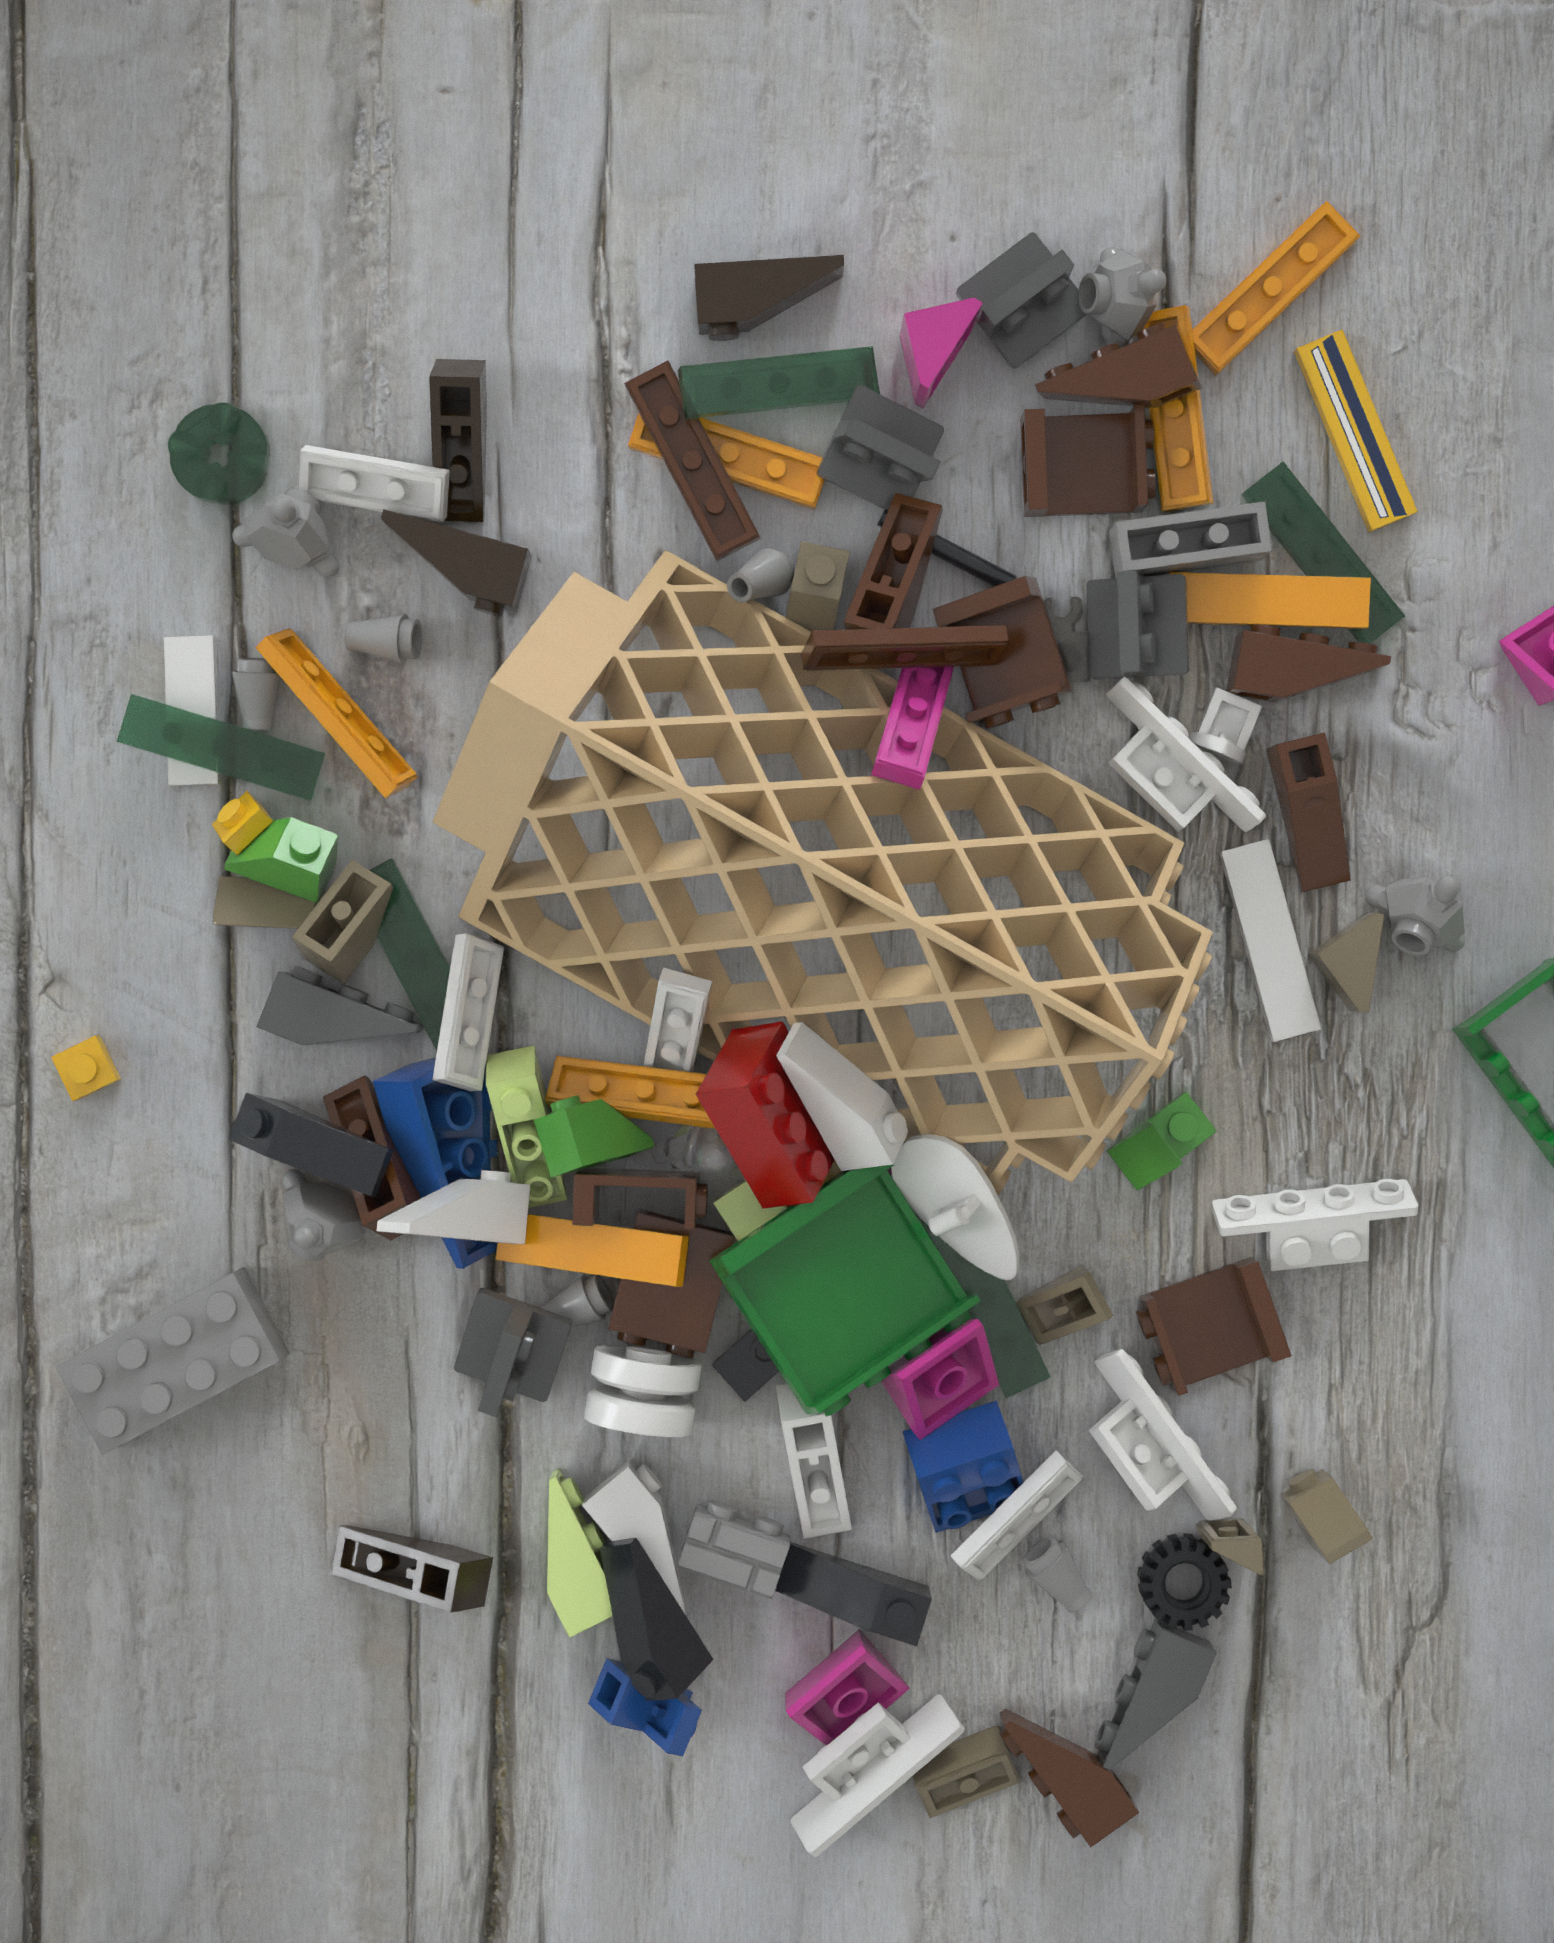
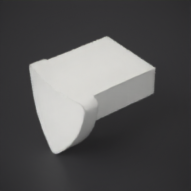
(1226, 726)

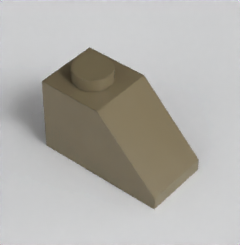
(817, 586)
(344, 922)
(1325, 1515)

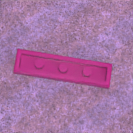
(912, 725)

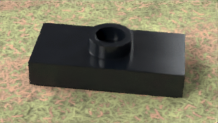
(746, 1365)

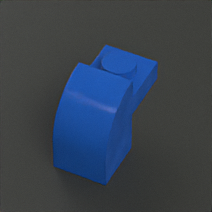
(665, 1721)

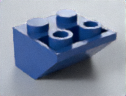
(965, 1466)

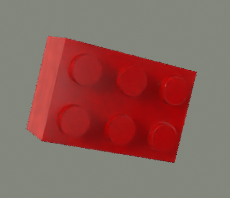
(764, 1118)

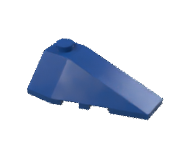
(439, 1137)

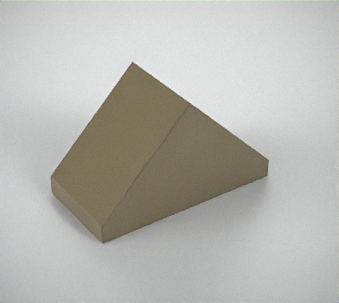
(1351, 961)
(1064, 1306)

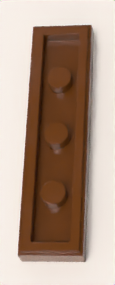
(692, 462)
(903, 647)

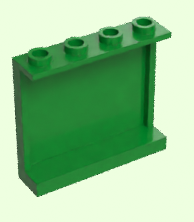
(843, 1287)

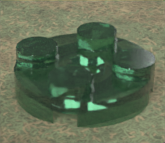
(191, 447)

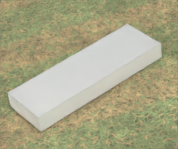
(374, 483)
(191, 686)
(468, 1012)
(677, 1021)
(1017, 1516)

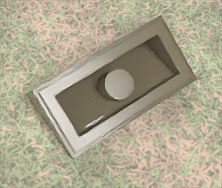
(255, 904)
(1234, 1541)
(966, 1772)

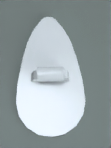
(957, 1202)

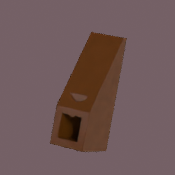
(1140, 373)
(1282, 667)
(1311, 810)
(1089, 1794)

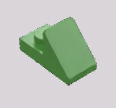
(1161, 1141)

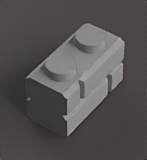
(734, 1549)

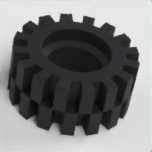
(1204, 1603)

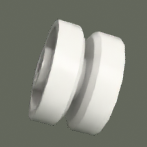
(642, 1391)

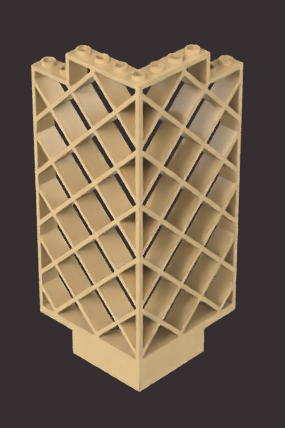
(857, 890)

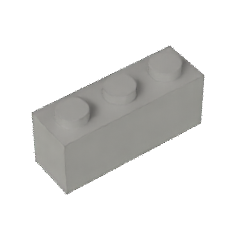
(1191, 540)

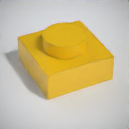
(241, 822)
(86, 1068)

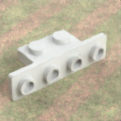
(1171, 769)
(1315, 1224)
(1151, 1446)
(868, 1766)

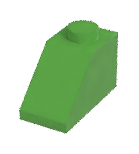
(289, 858)
(587, 1136)

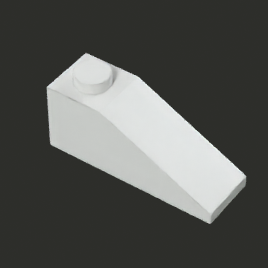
(844, 1103)
(467, 1210)
(813, 1467)
(632, 1507)

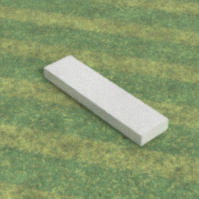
(1270, 940)

